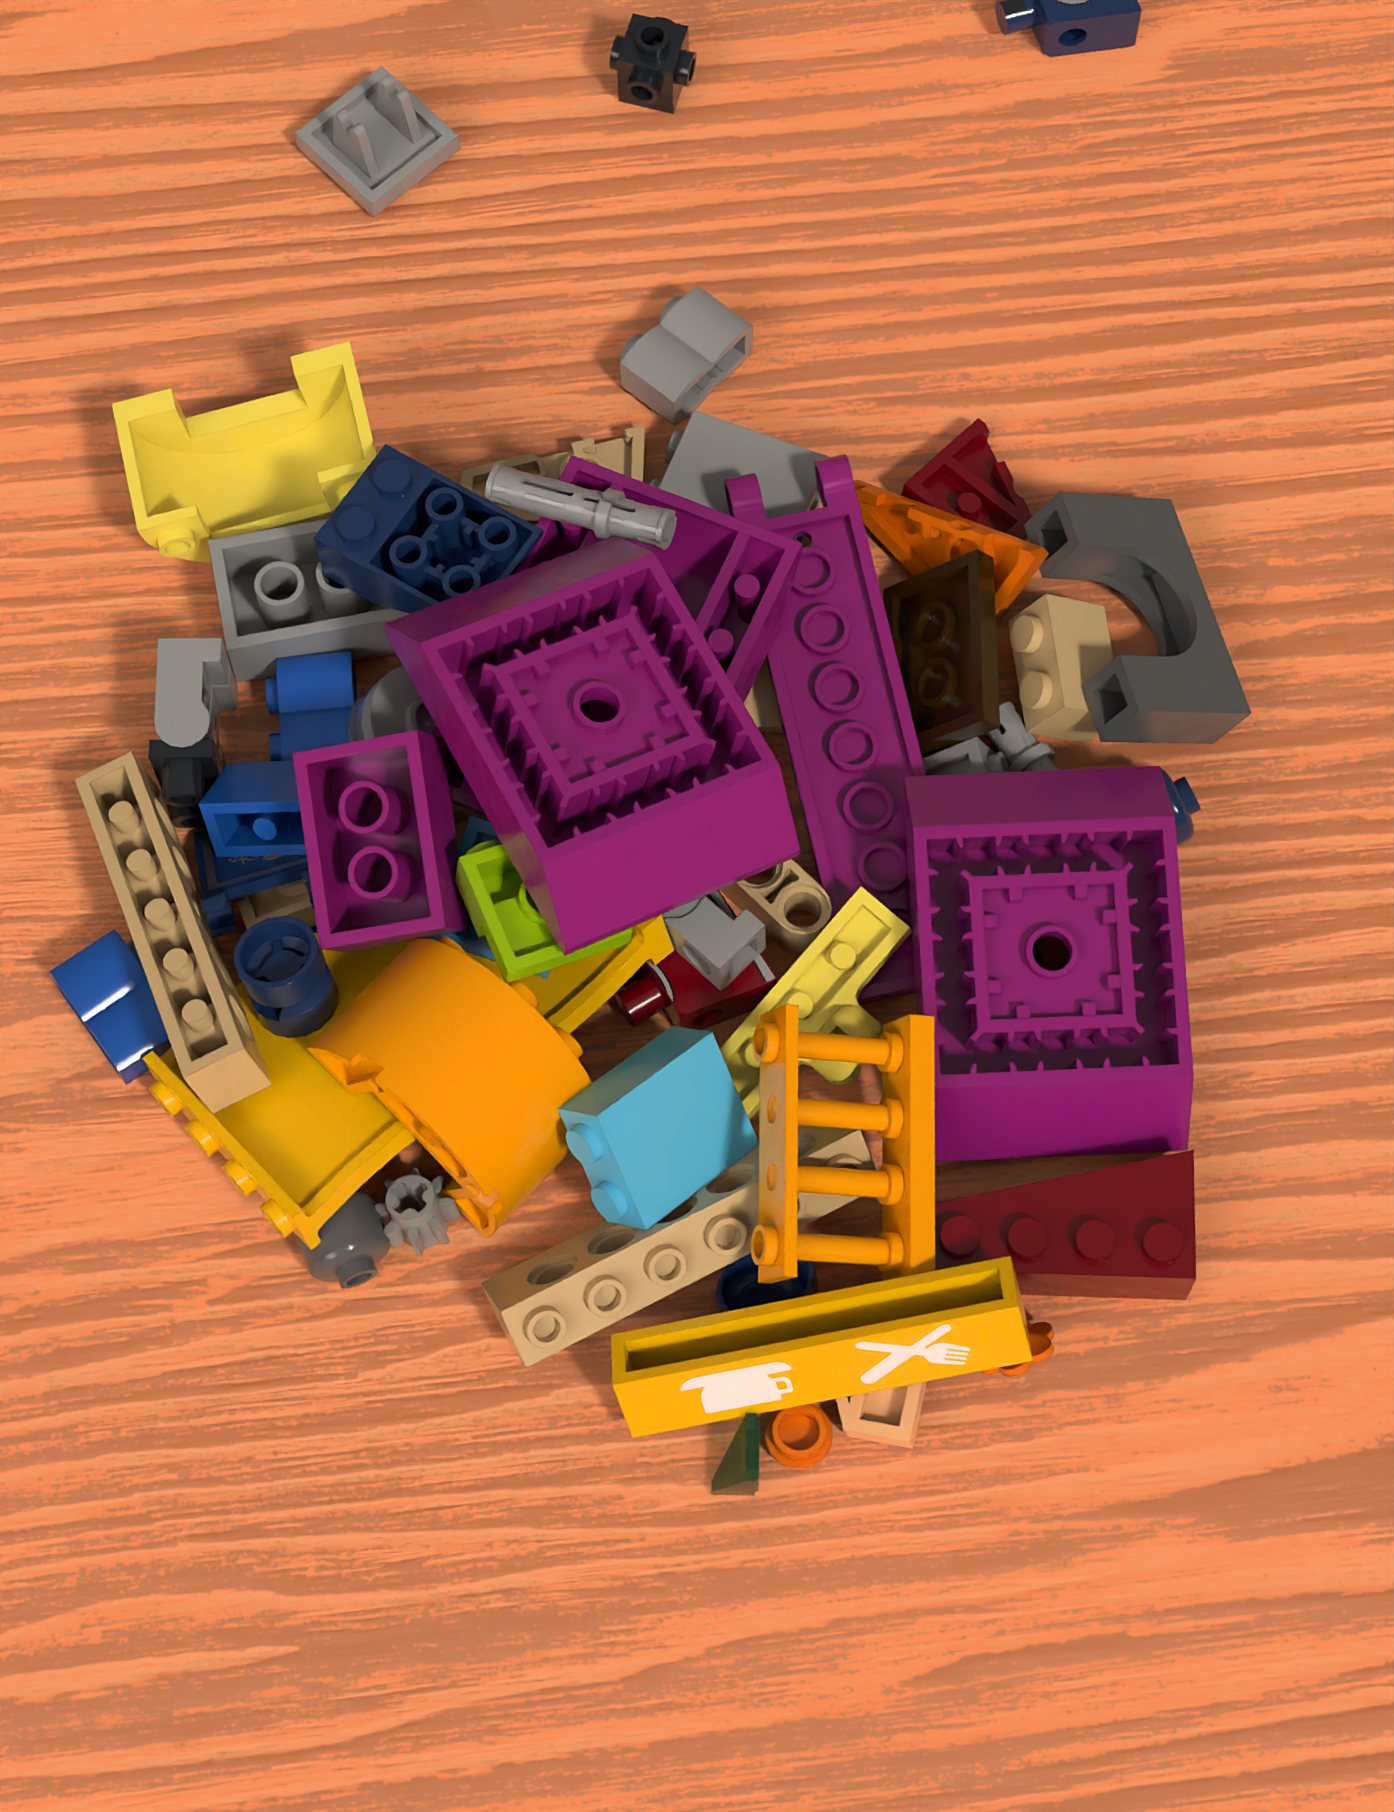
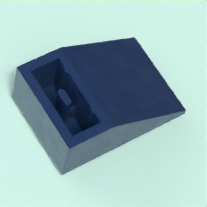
(418, 536)

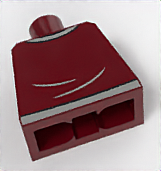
(690, 997)

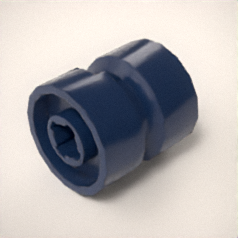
(286, 976)

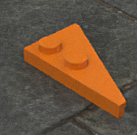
(930, 537)

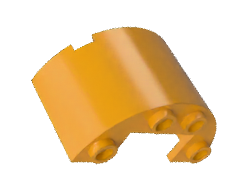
(462, 1071)

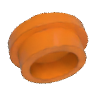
(799, 1436)

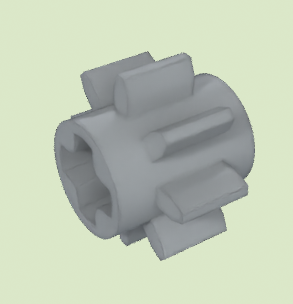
(434, 1211)

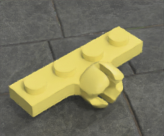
(827, 989)

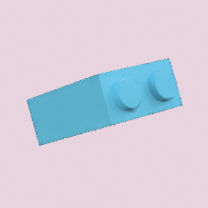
(658, 1127)

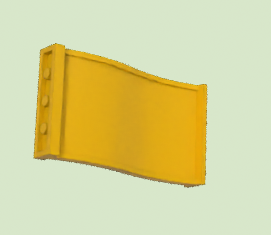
(314, 1143)

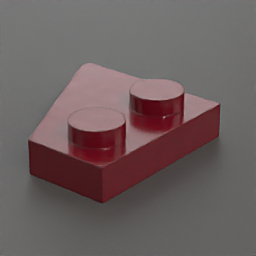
(971, 484)

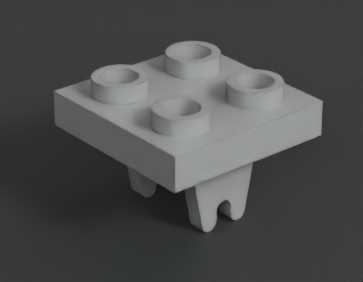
(377, 141)

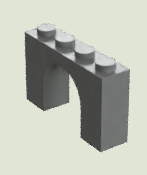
(1143, 553)

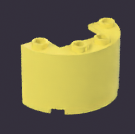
(246, 463)

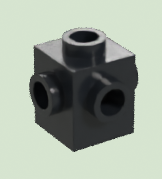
(653, 62)

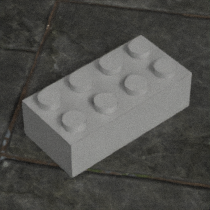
(284, 605)

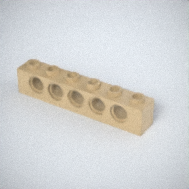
(172, 934)
(625, 1268)

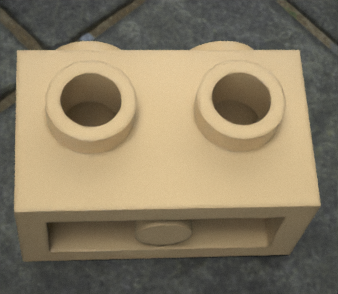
(1055, 652)

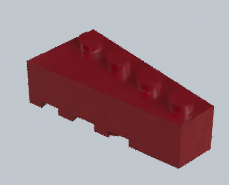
(1085, 1232)

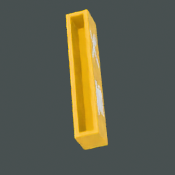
(820, 1347)

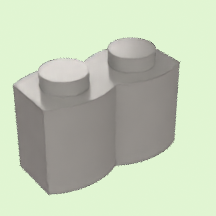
(685, 354)

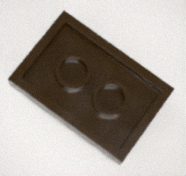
(948, 649)

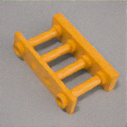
(908, 1147)

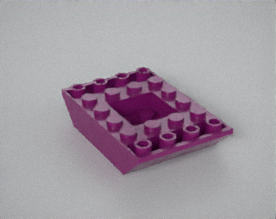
(613, 812)
(1035, 1054)

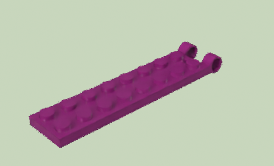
(843, 706)

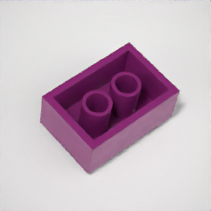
(380, 841)

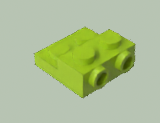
(509, 917)

